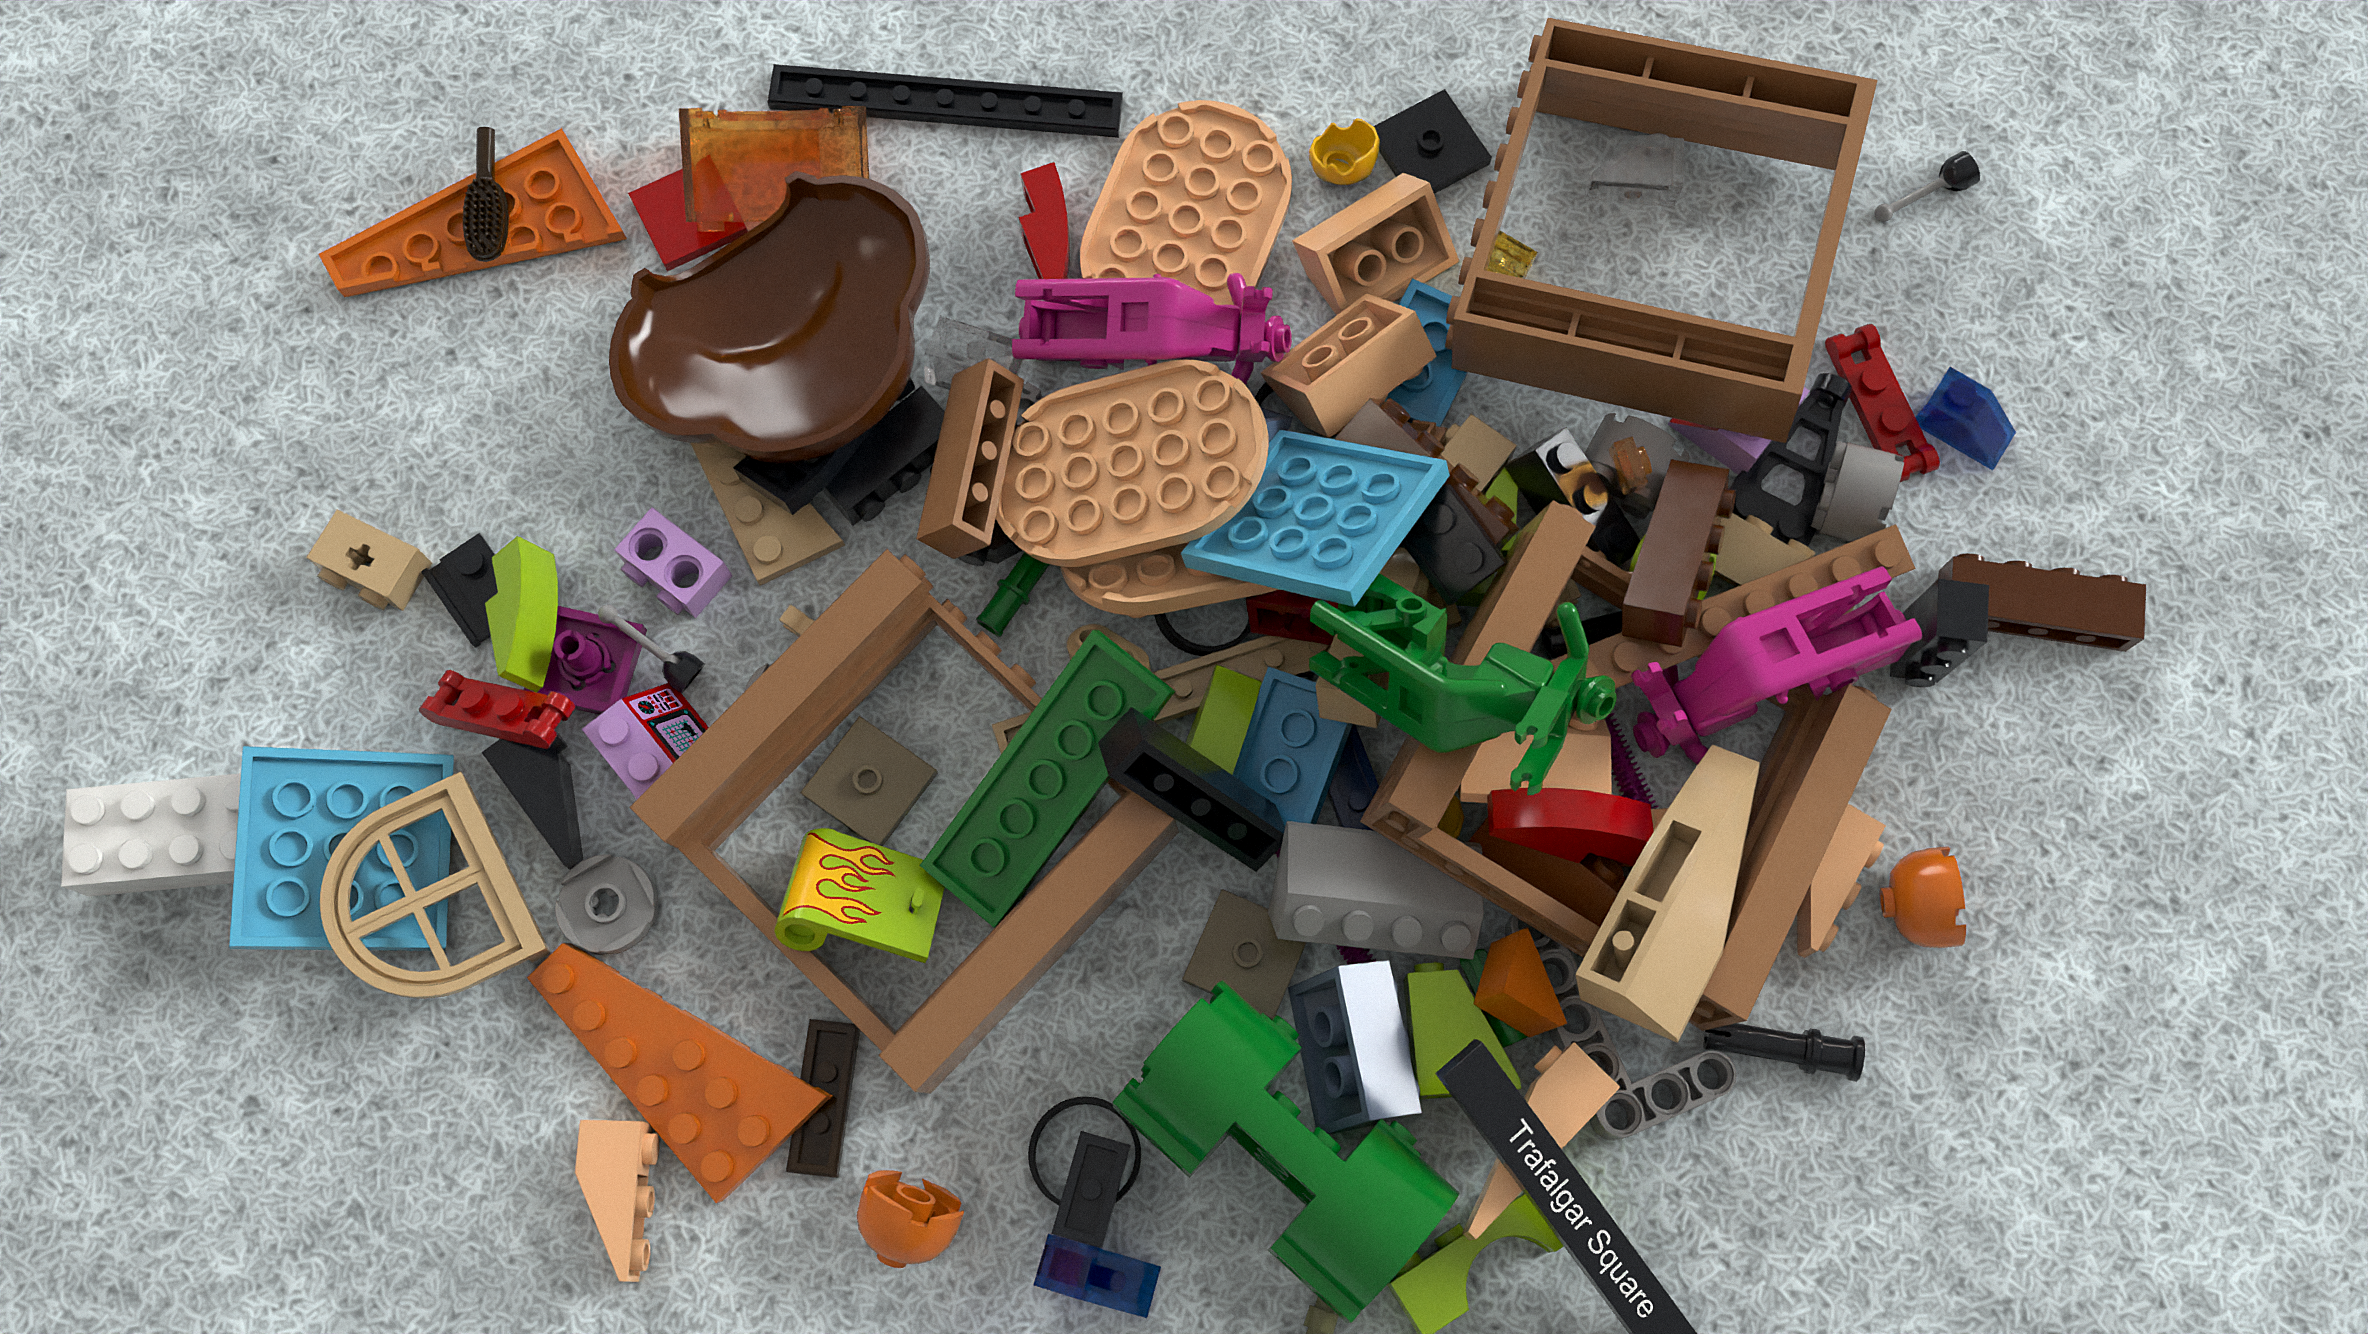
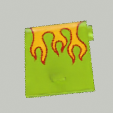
(859, 895)

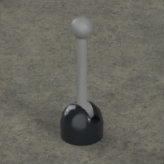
(1953, 175)
(678, 668)

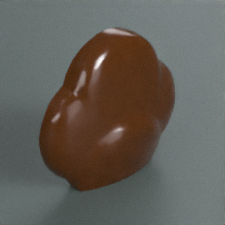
(786, 331)

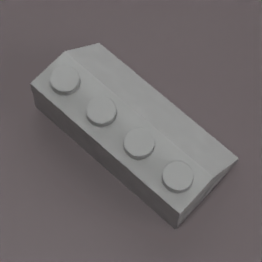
(1369, 894)

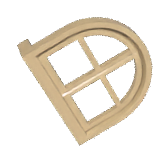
(486, 868)

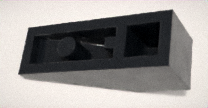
(545, 791)

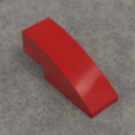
(1046, 227)
(1571, 822)

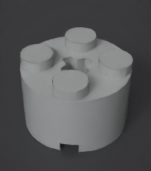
(1659, 450)
(1857, 491)

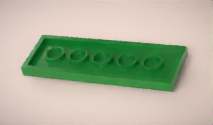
(1042, 780)

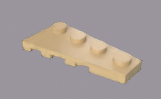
(767, 534)

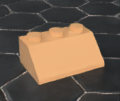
(1378, 244)
(1348, 361)
(1580, 765)

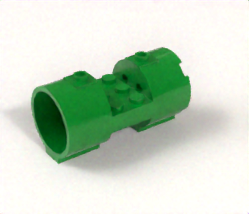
(1358, 1212)

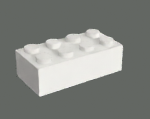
(151, 835)

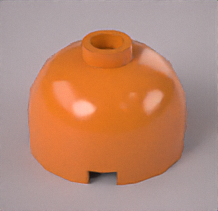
(1926, 898)
(906, 1221)

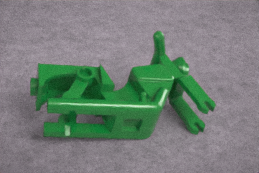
(1453, 703)

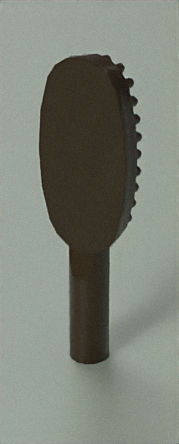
(485, 204)

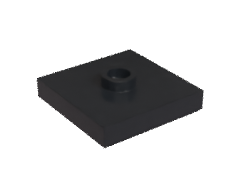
(1432, 143)

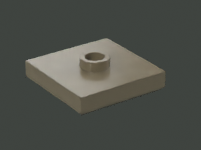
(869, 782)
(1244, 953)

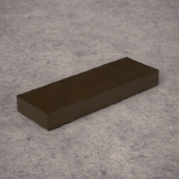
(830, 1066)

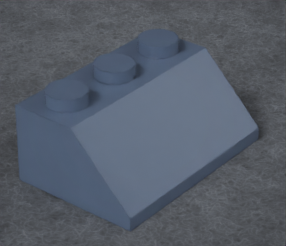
(1354, 1047)

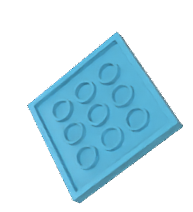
(1321, 517)
(293, 818)

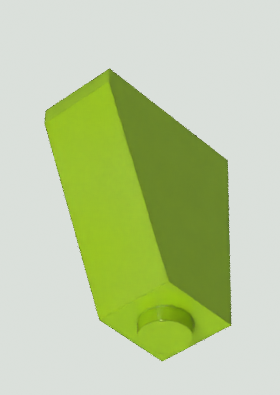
(1444, 1023)

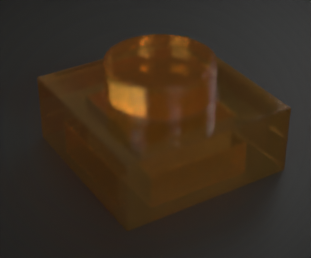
(1630, 464)

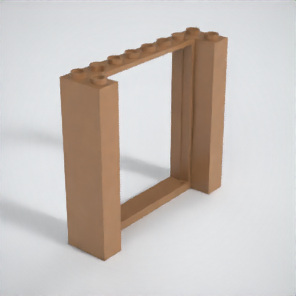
(1632, 350)
(784, 721)
(1794, 807)

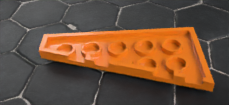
(550, 213)
(691, 1082)

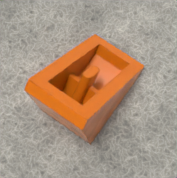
(1518, 987)

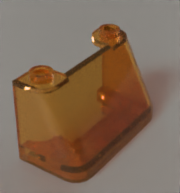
(740, 158)

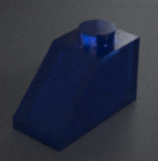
(1966, 418)
(1097, 1275)

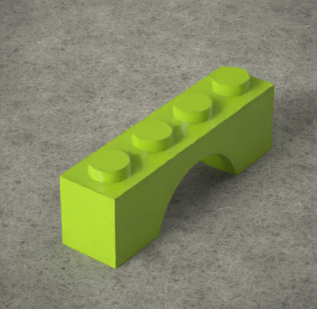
(1435, 1287)

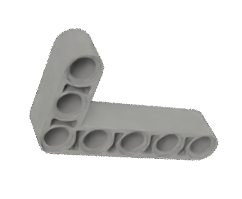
(1596, 1041)

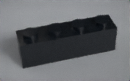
(1192, 789)

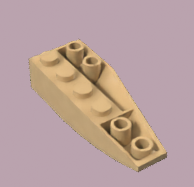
(1675, 903)

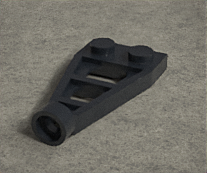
(798, 483)
(1788, 519)

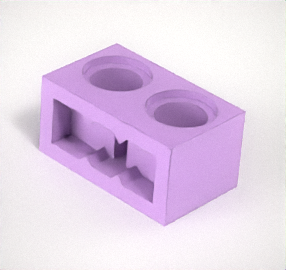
(678, 558)

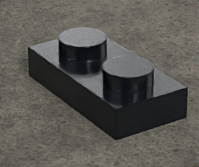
(1091, 1189)

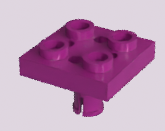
(580, 659)

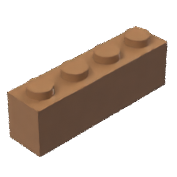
(970, 459)

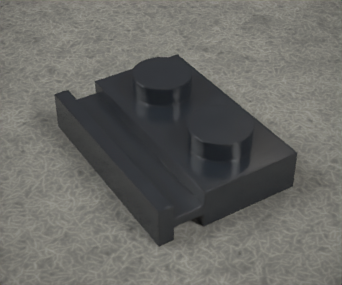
(1452, 546)
(464, 585)

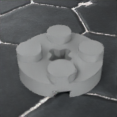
(580, 898)

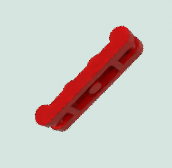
(1880, 399)
(497, 710)

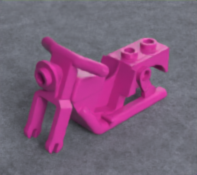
(1147, 320)
(1769, 657)

